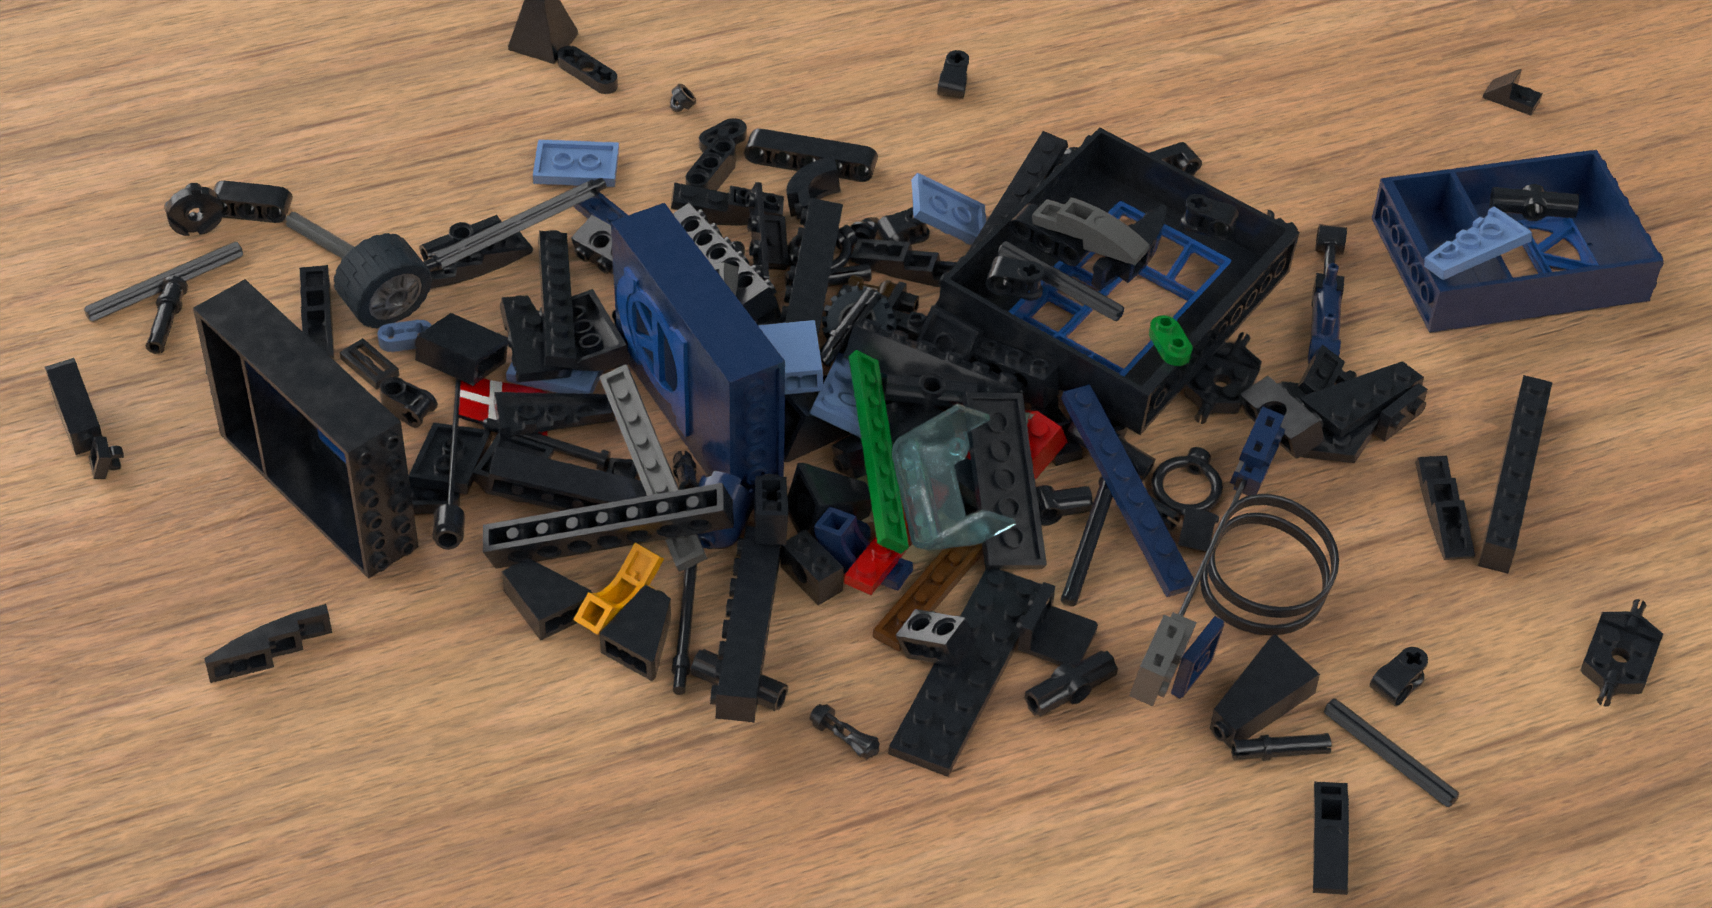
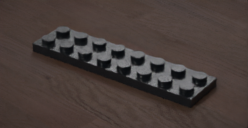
(956, 696)

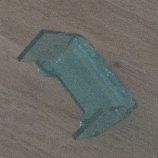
(930, 486)

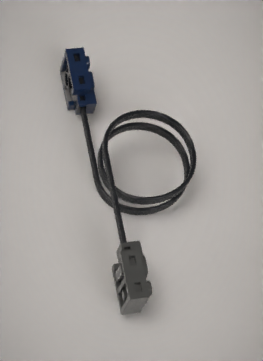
(1175, 631)

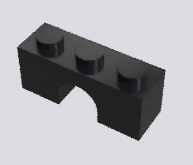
(1302, 427)

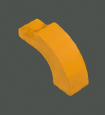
(635, 572)

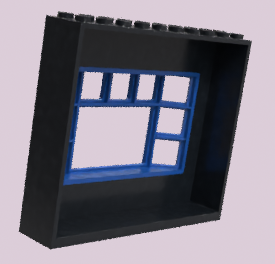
(1127, 184)

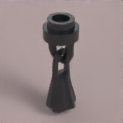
(863, 744)

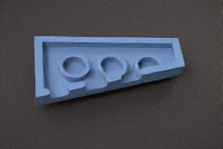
(1480, 243)

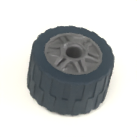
(382, 280)

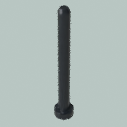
(600, 459)

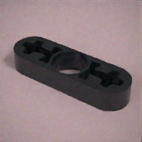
(600, 79)

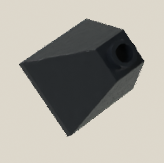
(542, 30)
(818, 489)

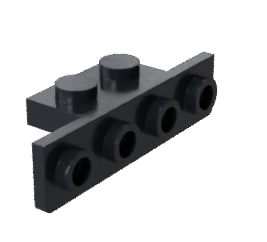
(768, 235)

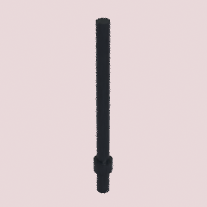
(682, 662)

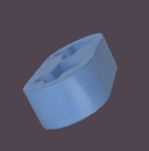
(403, 333)

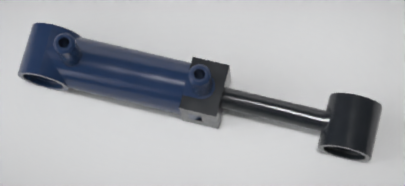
(1327, 291)

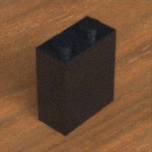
(461, 349)

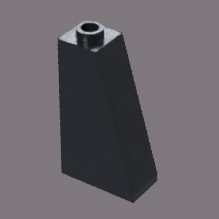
(849, 451)
(1264, 692)

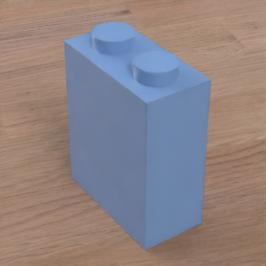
(800, 349)

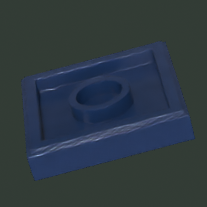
(1197, 657)

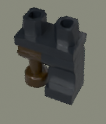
(895, 294)

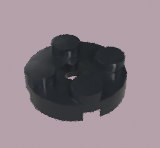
(190, 198)

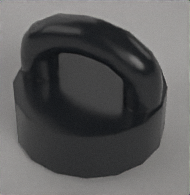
(683, 96)

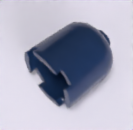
(742, 508)

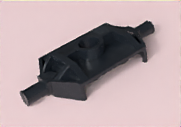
(1230, 365)
(1627, 636)

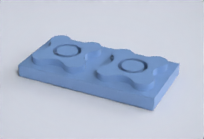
(837, 400)

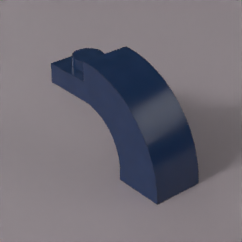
(845, 542)

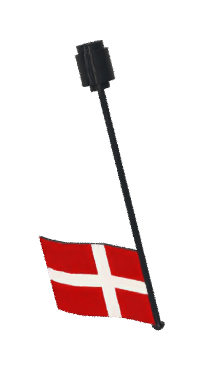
(473, 405)

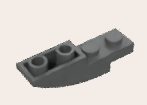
(1097, 228)

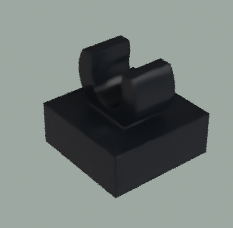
(104, 457)

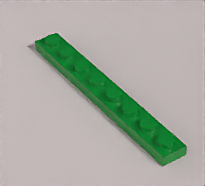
(877, 452)

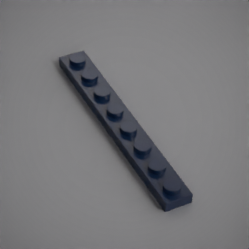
(1128, 491)

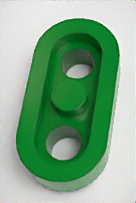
(1170, 340)

